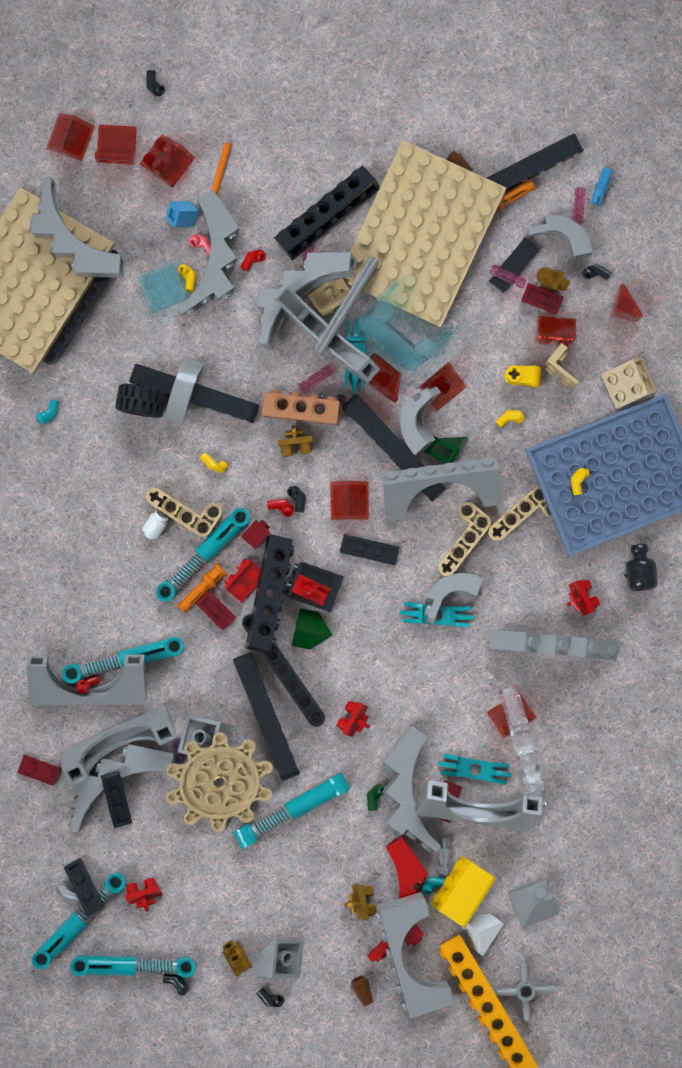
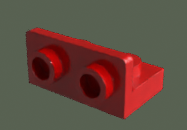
(244, 580)

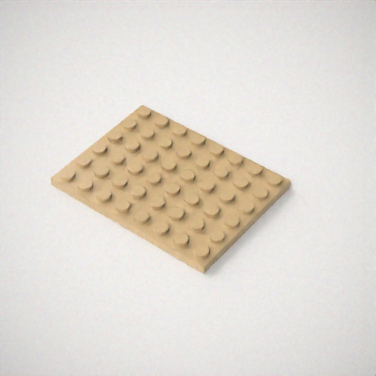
(425, 231)
(36, 285)

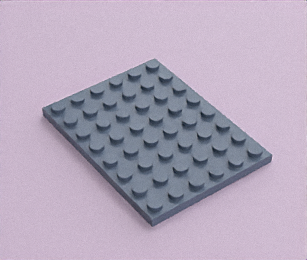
(631, 480)

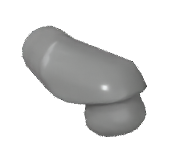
(68, 895)

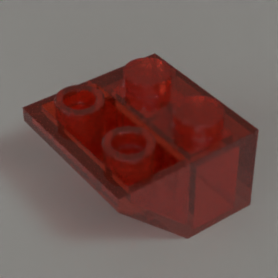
(167, 160)
(555, 330)

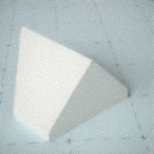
(482, 931)

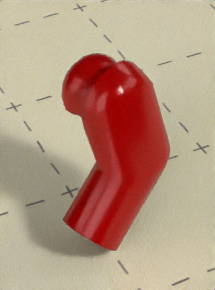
(252, 257)
(281, 504)

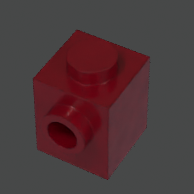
(256, 533)

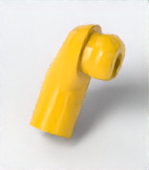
(189, 276)
(510, 415)
(211, 463)
(576, 480)

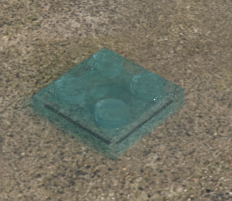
(162, 287)

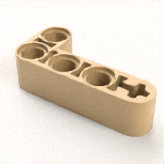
(181, 510)
(518, 514)
(461, 542)

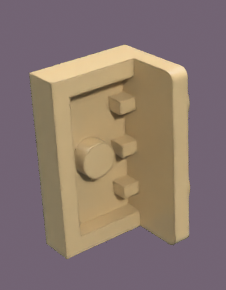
(328, 296)

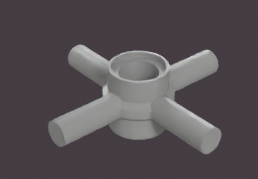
(525, 982)

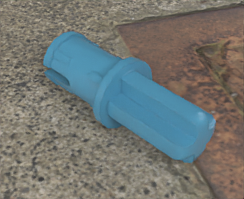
(601, 186)

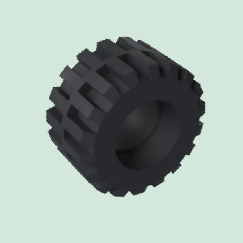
(140, 400)

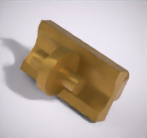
(552, 279)
(286, 444)
(358, 903)
(236, 957)

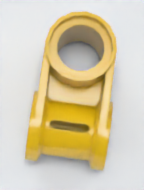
(527, 375)

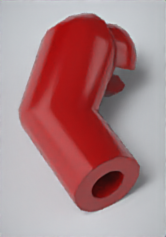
(84, 685)

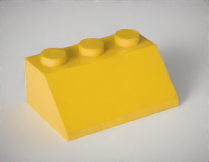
(463, 891)

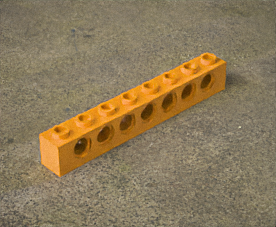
(457, 944)

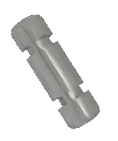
(444, 855)

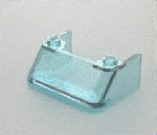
(377, 327)

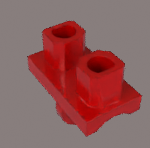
(310, 589)
(580, 599)
(356, 721)
(134, 895)

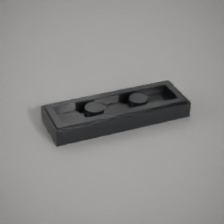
(516, 262)
(369, 549)
(116, 799)
(84, 887)

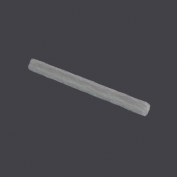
(346, 305)

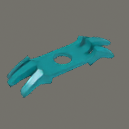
(360, 344)
(448, 615)
(464, 764)

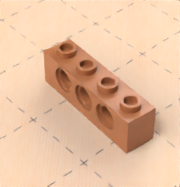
(272, 409)

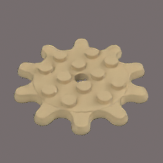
(225, 800)

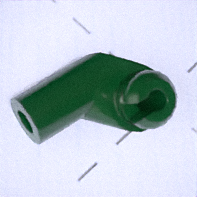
(373, 795)

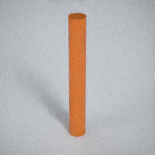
(221, 167)

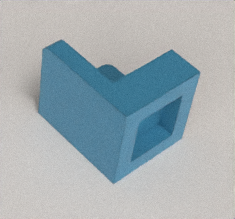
(181, 214)

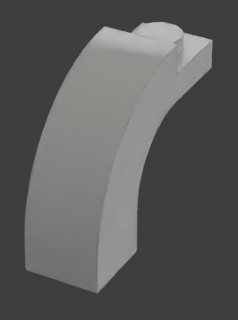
(568, 229)
(183, 390)
(412, 420)
(455, 584)

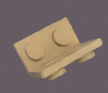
(553, 367)
(628, 382)

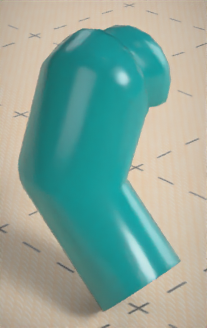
(48, 415)
(431, 883)

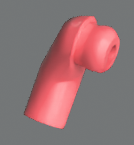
(200, 241)

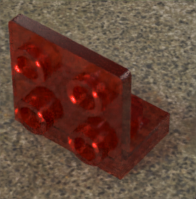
(116, 144)

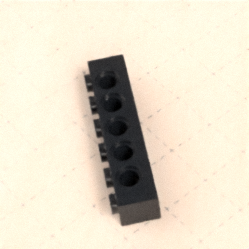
(324, 222)
(255, 640)

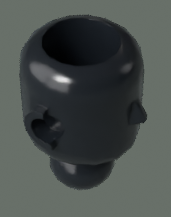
(641, 571)

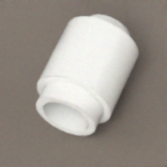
(155, 525)

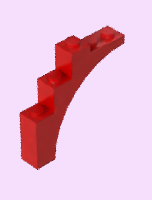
(409, 872)

